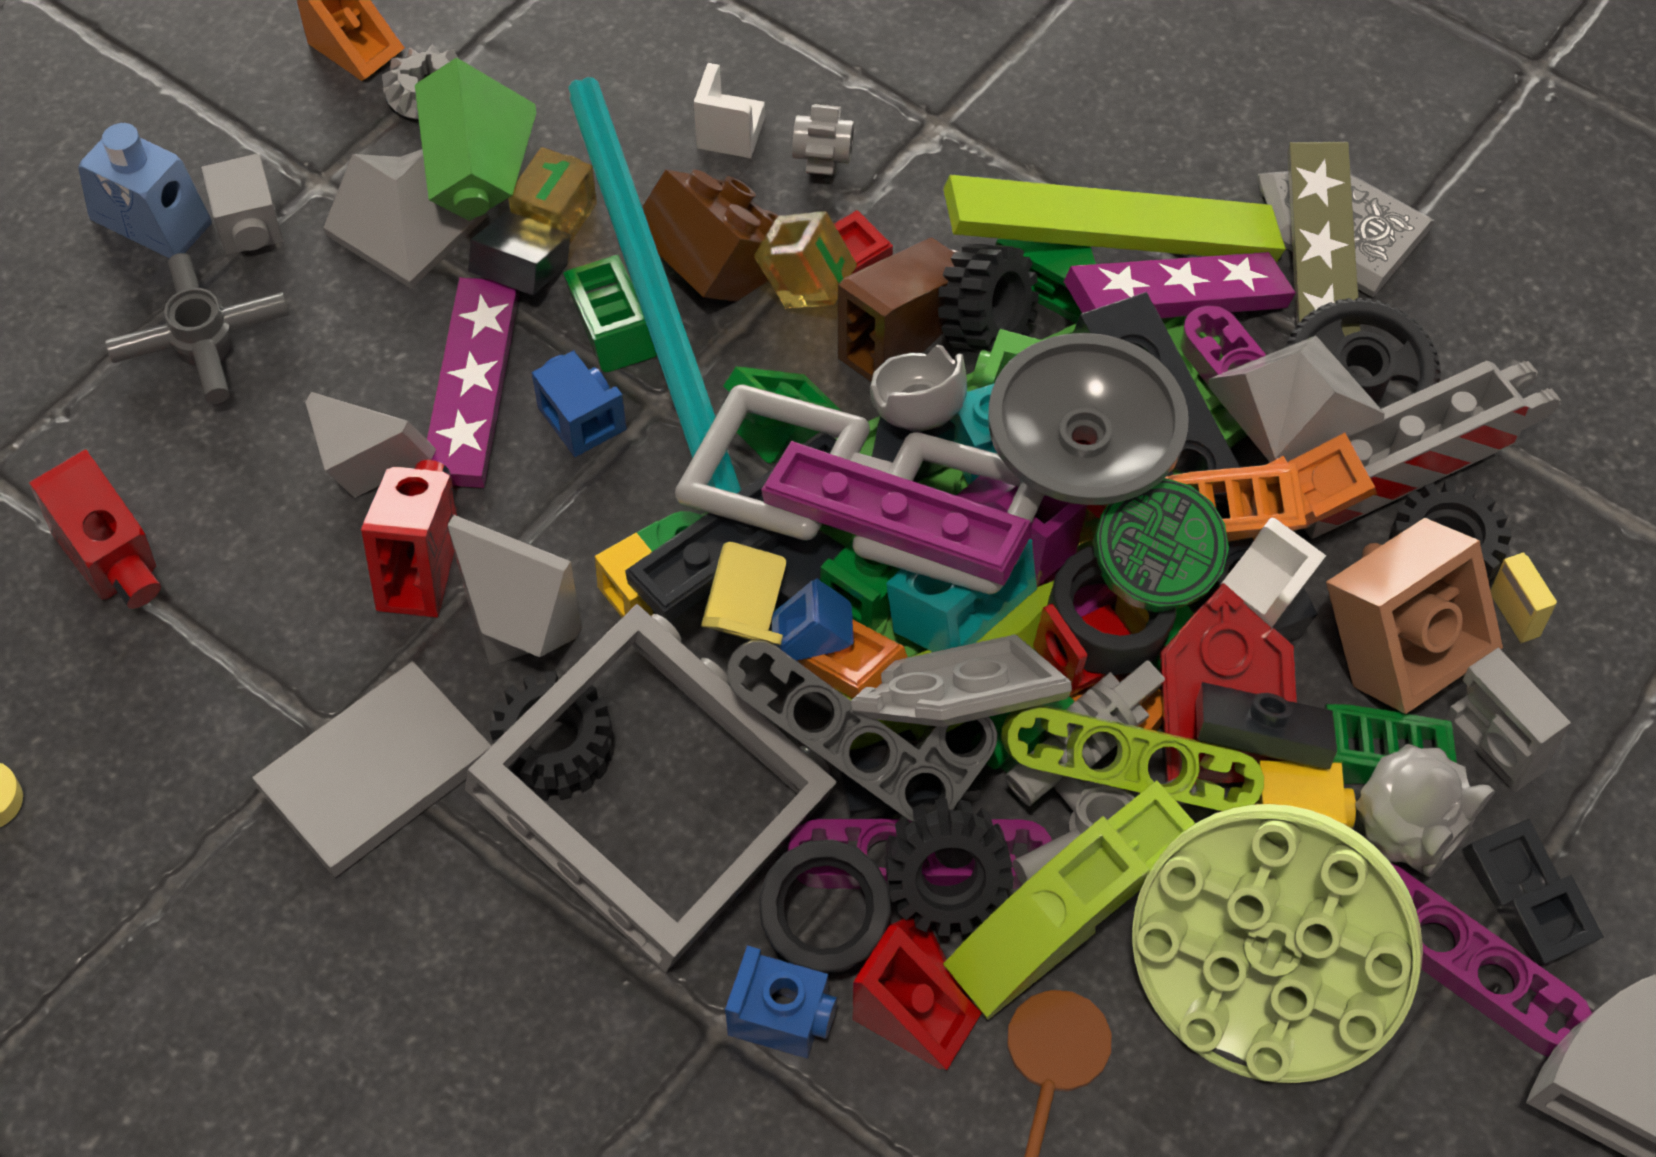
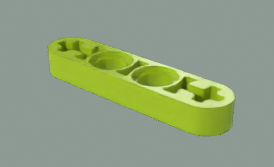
(1131, 764)

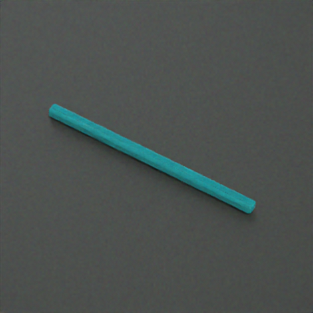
(647, 273)

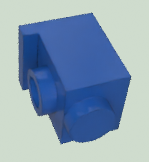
(578, 403)
(783, 1027)

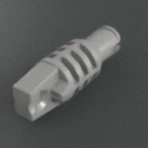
(1104, 700)

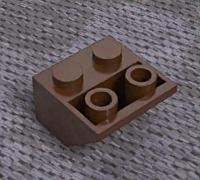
(709, 232)

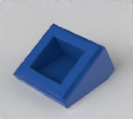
(814, 622)

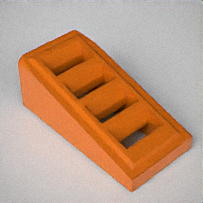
(1258, 477)

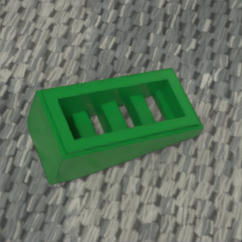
(611, 314)
(1371, 724)

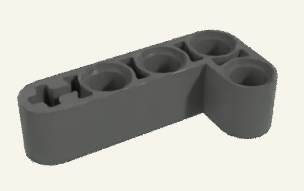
(835, 738)

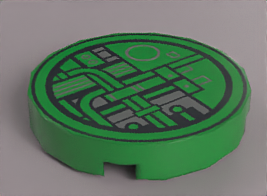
(1161, 547)

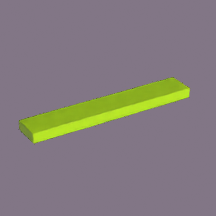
(1109, 218)

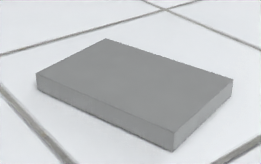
(372, 768)

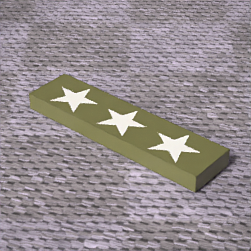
(1322, 226)

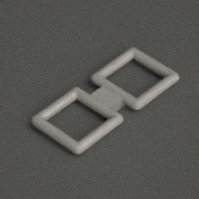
(851, 434)

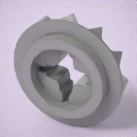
(405, 73)

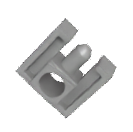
(1508, 720)

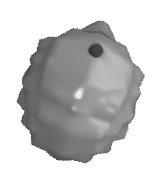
(1419, 807)

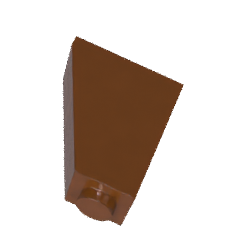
(892, 307)

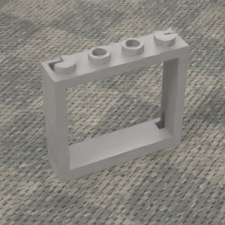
(582, 864)

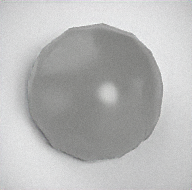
(919, 389)

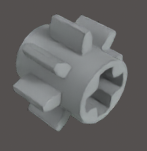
(823, 139)

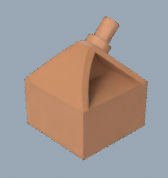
(1414, 614)

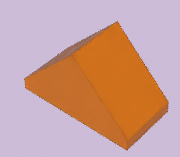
(349, 34)

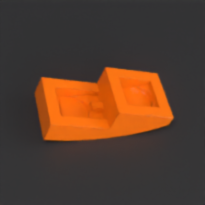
(1329, 481)

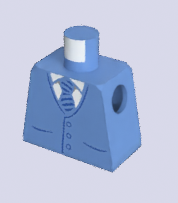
(142, 192)

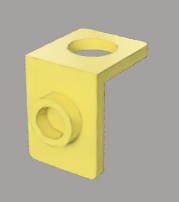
(745, 593)

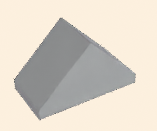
(363, 443)

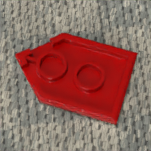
(1224, 648)

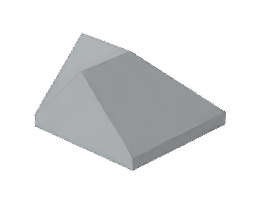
(389, 220)
(1295, 400)
(515, 592)

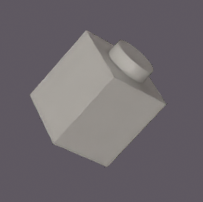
(242, 204)

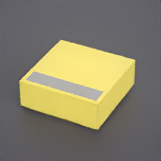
(1523, 597)

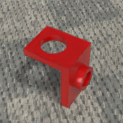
(1072, 667)

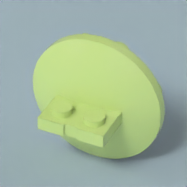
(1277, 943)

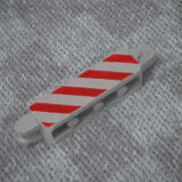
(1443, 432)

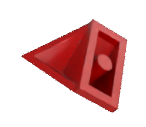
(912, 996)

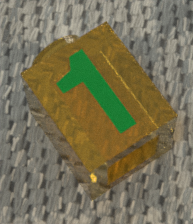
(555, 191)
(805, 259)

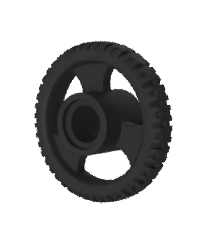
(1414, 362)

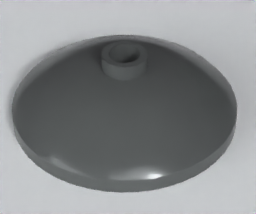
(1094, 393)

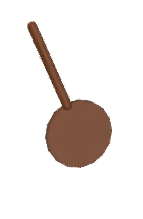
(1059, 1046)

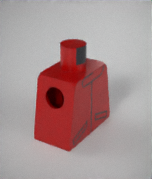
(405, 511)
(97, 530)

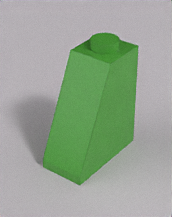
(471, 138)

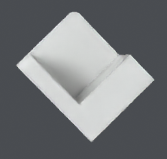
(725, 121)
(1273, 570)

